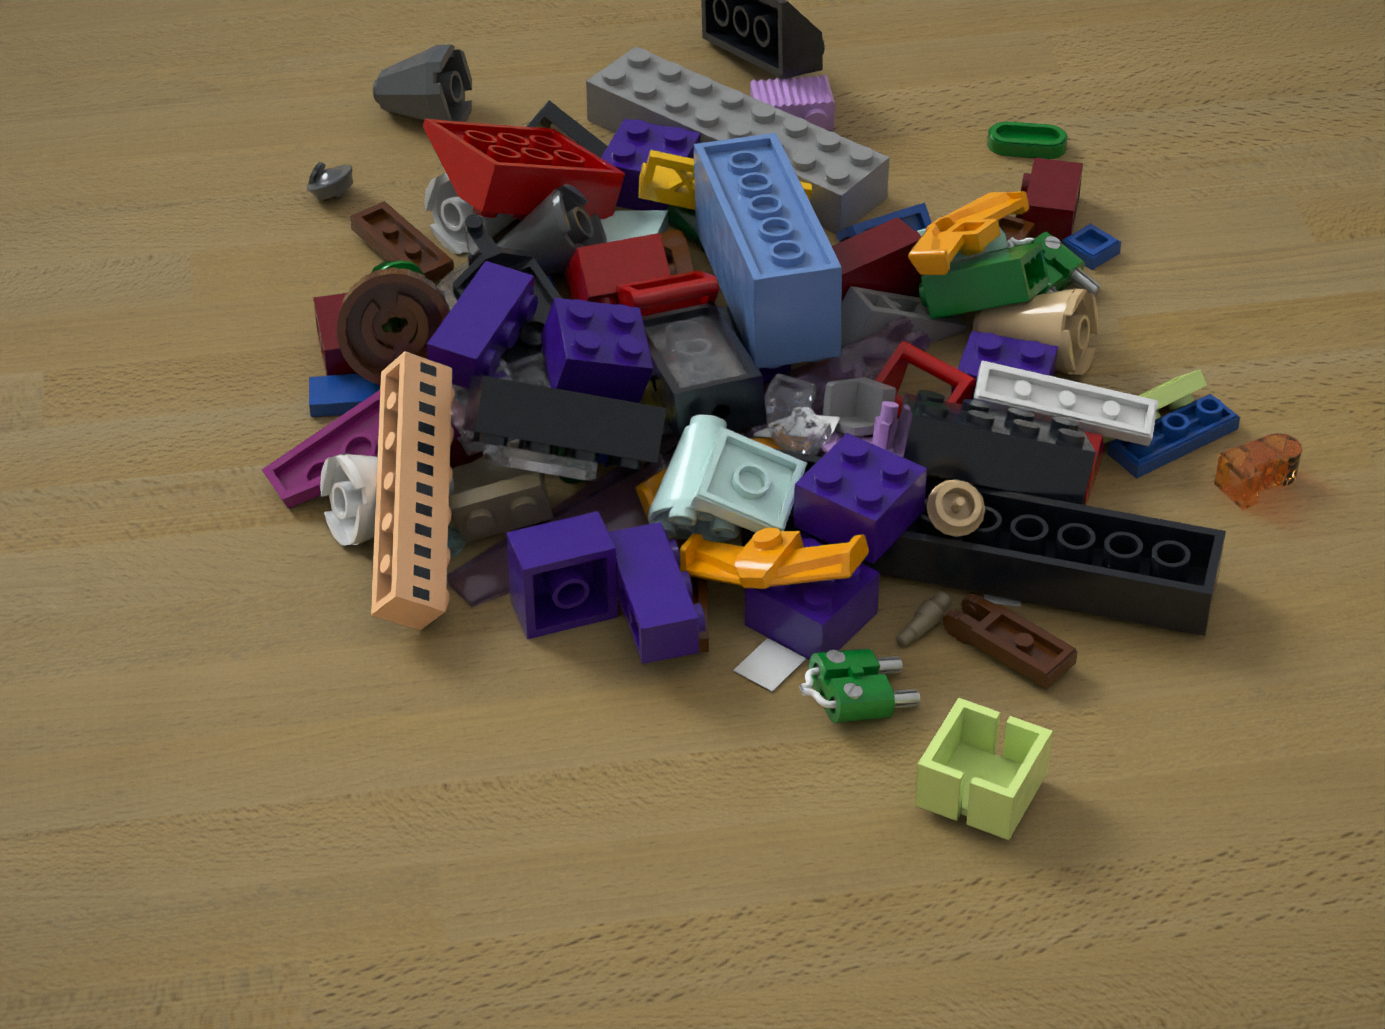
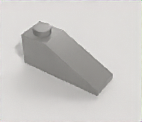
(869, 311)

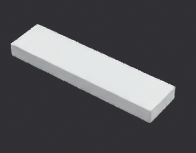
(1093, 407)

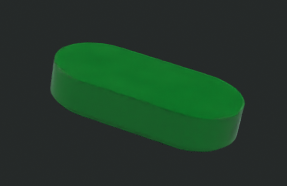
(1027, 140)

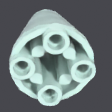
(679, 484)

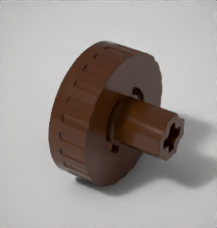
(399, 295)

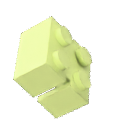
(969, 779)

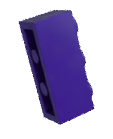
(484, 322)
(656, 594)

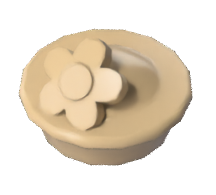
(955, 508)

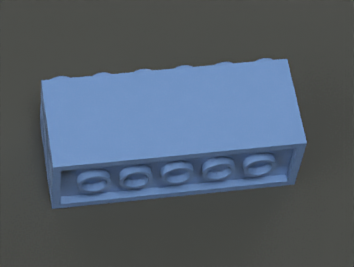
(768, 251)

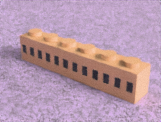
(413, 492)

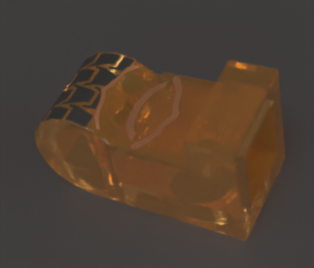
(1258, 467)

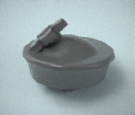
(330, 181)

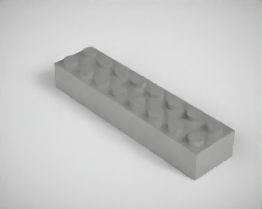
(642, 86)

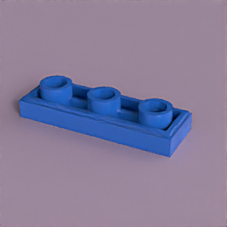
(1176, 436)

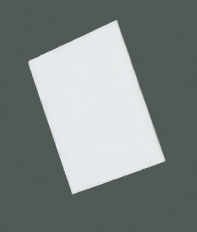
(769, 664)

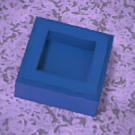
(1093, 245)

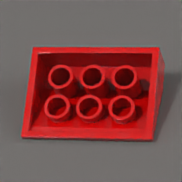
(519, 166)

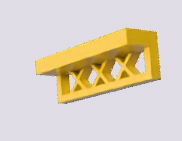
(674, 185)

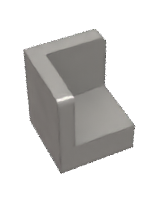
(856, 403)

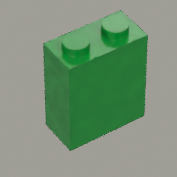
(986, 281)

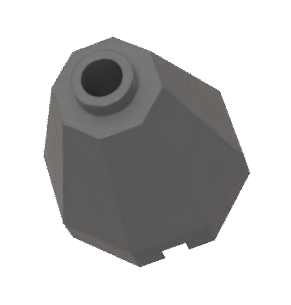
(427, 86)

